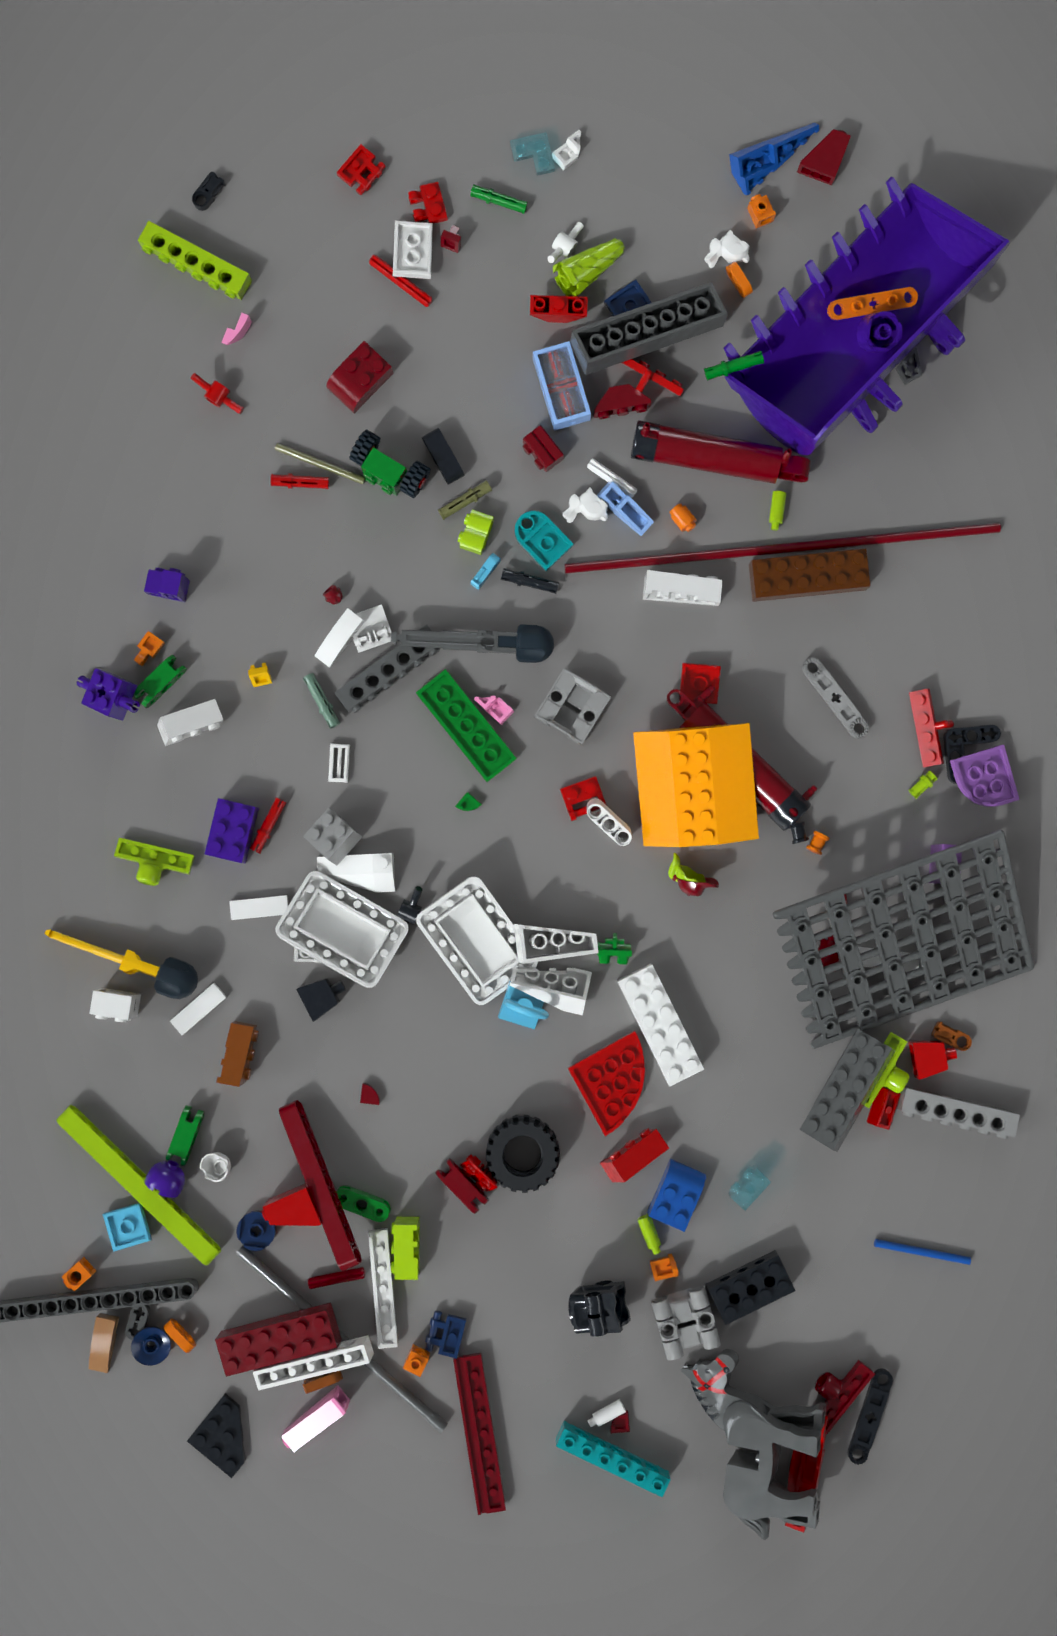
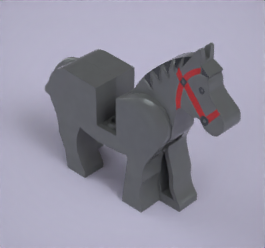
(757, 1425)

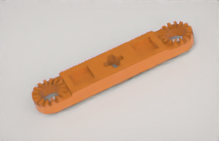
(884, 300)

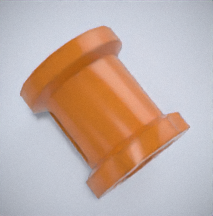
(817, 843)

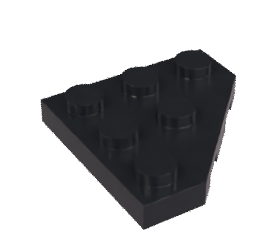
(221, 1436)

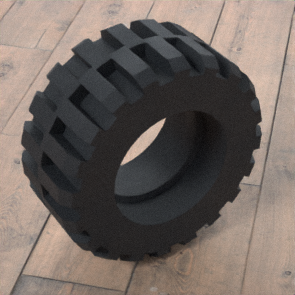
(518, 1179)

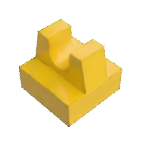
(259, 676)

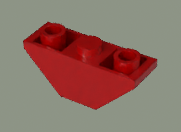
(558, 308)

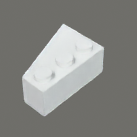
(189, 722)

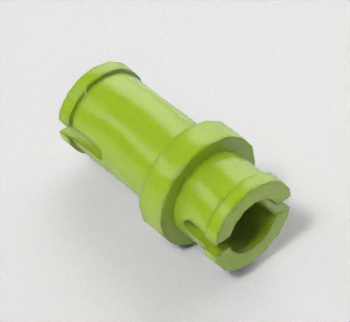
(926, 781)

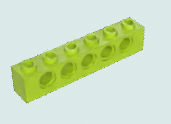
(154, 234)

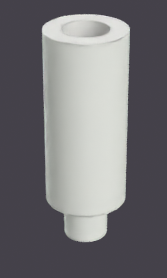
(607, 1413)

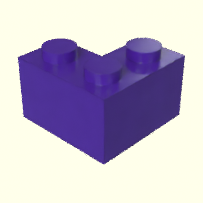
(167, 584)

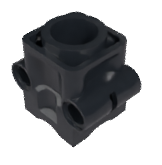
(599, 1308)

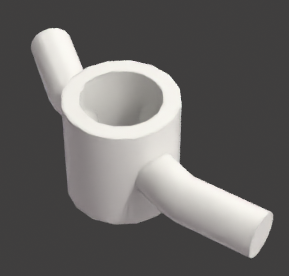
(565, 244)

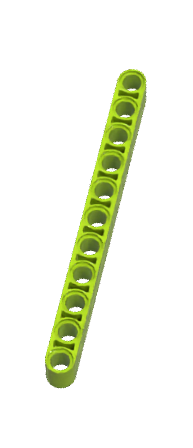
(132, 1179)

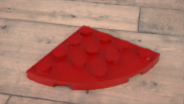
(612, 1080)

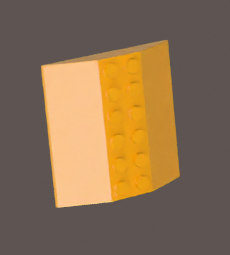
(696, 785)

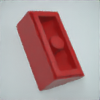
(883, 1108)

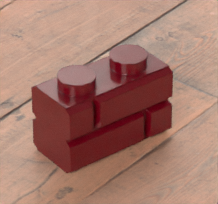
(542, 448)

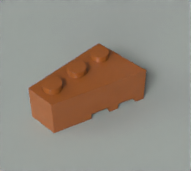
(238, 1054)

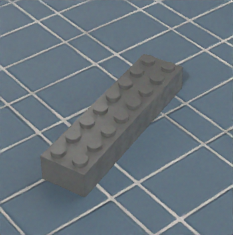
(648, 328)

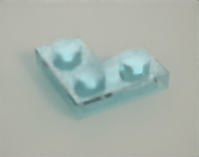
(534, 147)

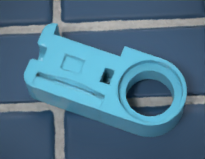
(486, 570)

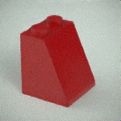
(292, 1208)

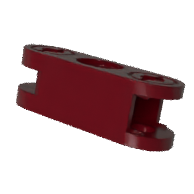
(462, 1186)

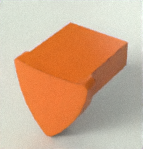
(664, 1267)

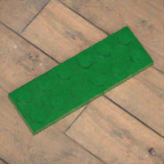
(466, 725)

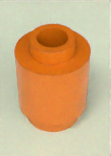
(683, 518)

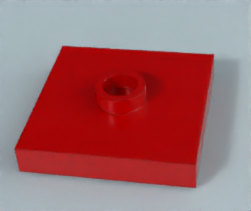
(698, 678)

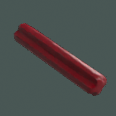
(336, 1278)

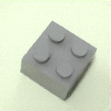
(332, 836)

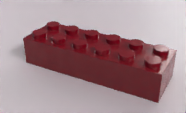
(278, 1339)

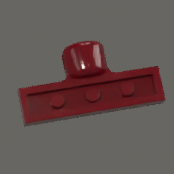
(842, 1393)

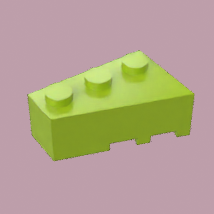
(405, 1248)

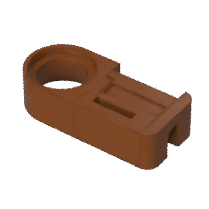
(949, 1036)
(321, 1381)

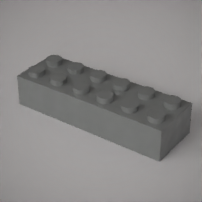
(847, 1090)

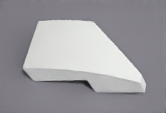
(568, 152)

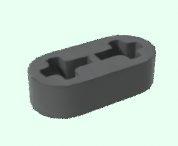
(133, 1320)

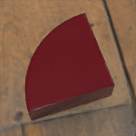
(369, 1095)
(620, 1424)

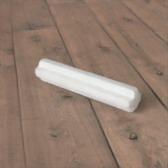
(610, 476)

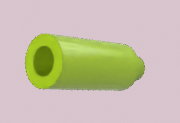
(777, 509)
(649, 1233)

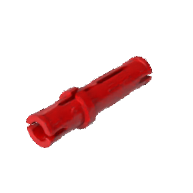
(299, 481)
(268, 825)

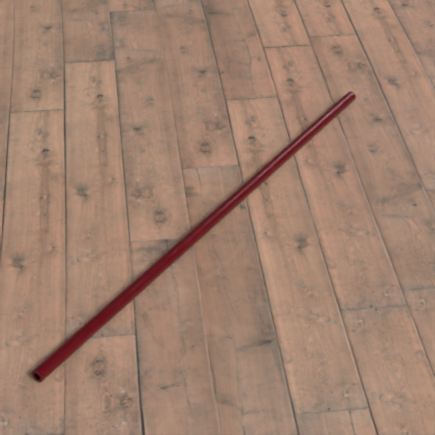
(782, 548)

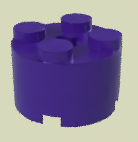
(869, 329)

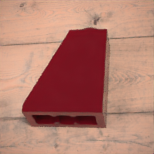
(825, 158)

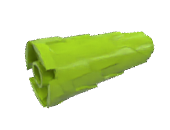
(585, 267)

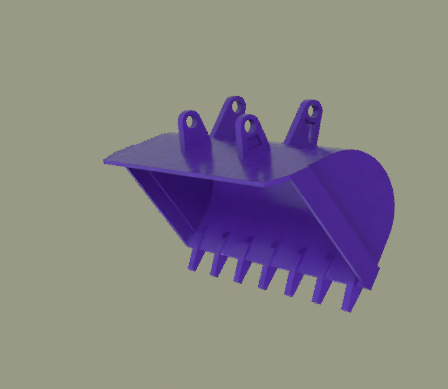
(814, 363)

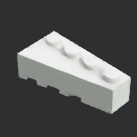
(682, 588)
(545, 943)

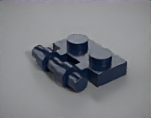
(451, 1336)

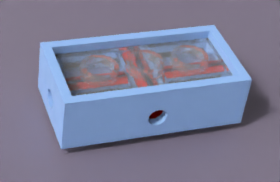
(561, 385)

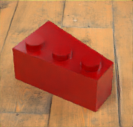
(634, 1155)

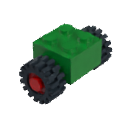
(385, 471)

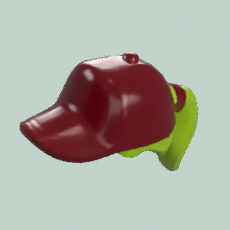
(688, 880)

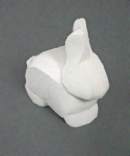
(730, 248)
(588, 504)

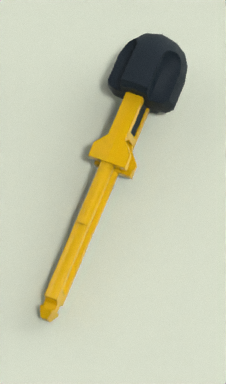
(173, 978)

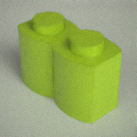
(476, 532)

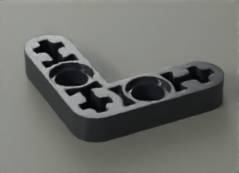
(958, 745)

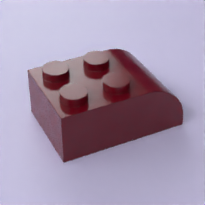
(359, 377)

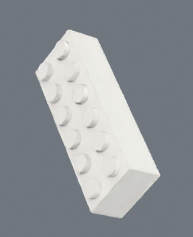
(660, 1024)

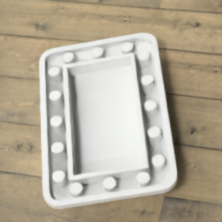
(341, 929)
(473, 939)

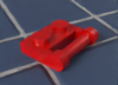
(580, 792)

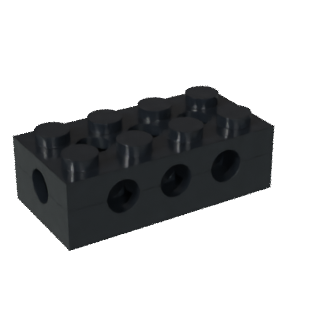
(750, 1300)

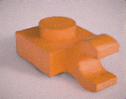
(150, 646)

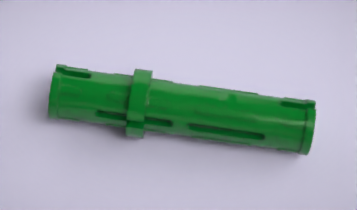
(491, 196)
(734, 365)

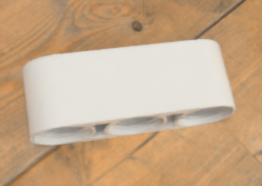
(611, 830)

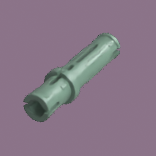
(325, 707)

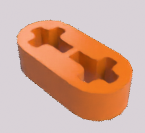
(739, 279)
(179, 1335)

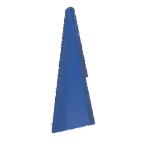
(757, 161)

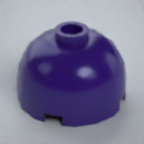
(166, 1178)

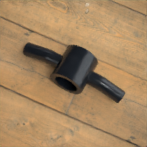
(410, 909)

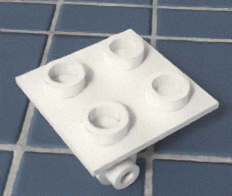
(374, 630)

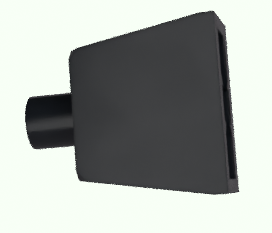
(320, 997)

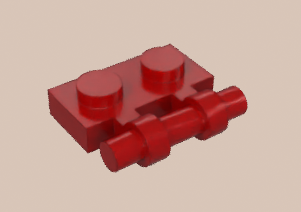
(356, 166)

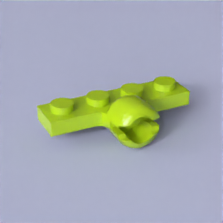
(153, 860)
(892, 1077)

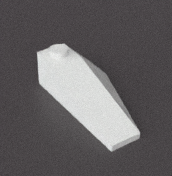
(363, 871)
(561, 989)

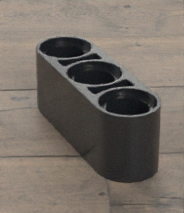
(443, 456)

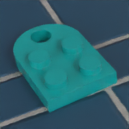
(542, 540)

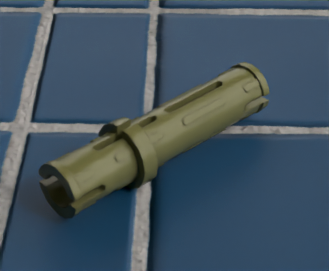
(472, 496)

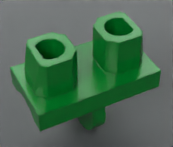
(614, 947)

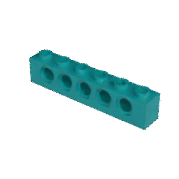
(612, 1459)

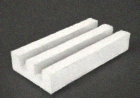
(339, 762)

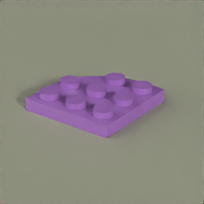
(986, 777)

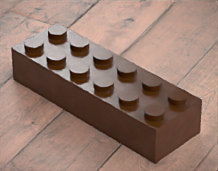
(809, 575)

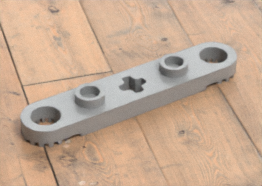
(826, 686)

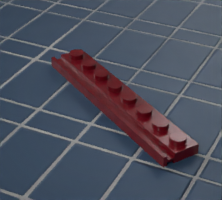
(479, 1433)

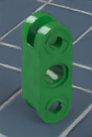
(159, 681)
(185, 1135)
(373, 1203)

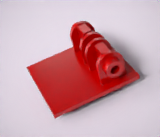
(471, 1169)

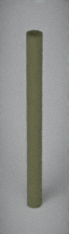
(319, 463)

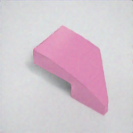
(232, 336)
(495, 707)

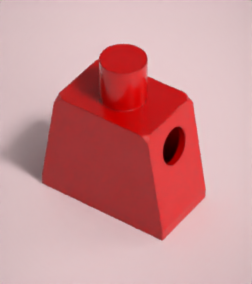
(930, 1057)

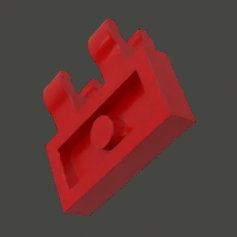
(433, 203)

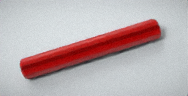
(402, 282)

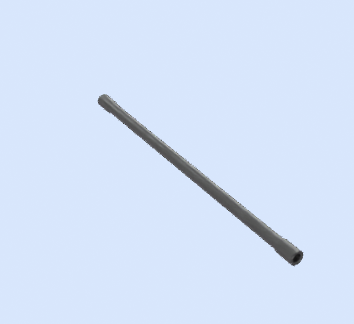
(431, 1417)

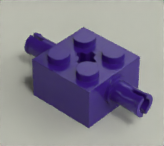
(108, 694)

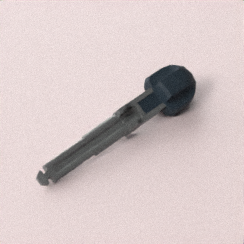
(529, 643)

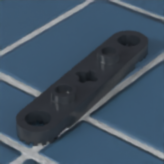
(866, 1430)

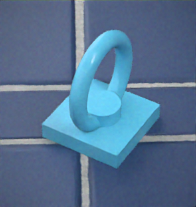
(521, 1008)

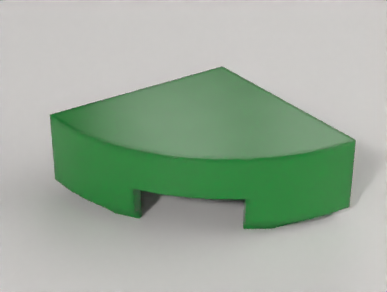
(468, 803)

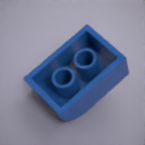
(677, 1195)

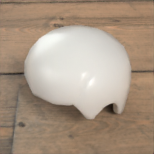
(215, 1166)

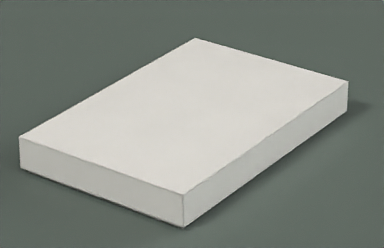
(412, 249)

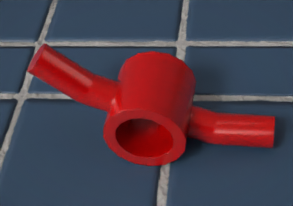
(217, 393)

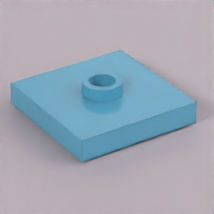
(127, 1226)

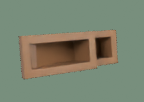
(103, 1342)

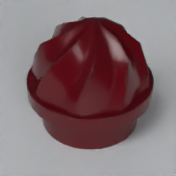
(333, 595)

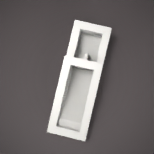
(339, 637)

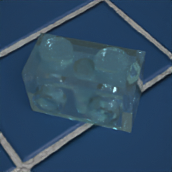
(749, 1187)

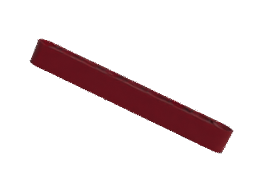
(320, 1185)

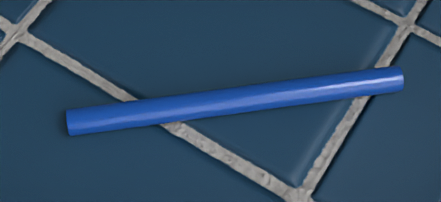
(922, 1251)

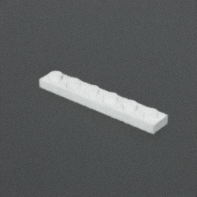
(383, 1288)

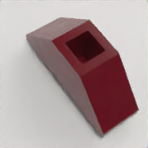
(621, 401)

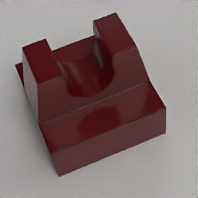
(451, 239)

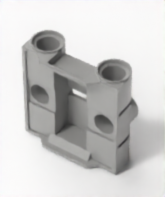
(581, 695)
(681, 1308)

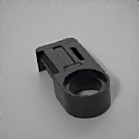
(208, 189)

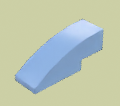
(625, 508)

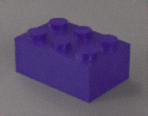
(231, 831)

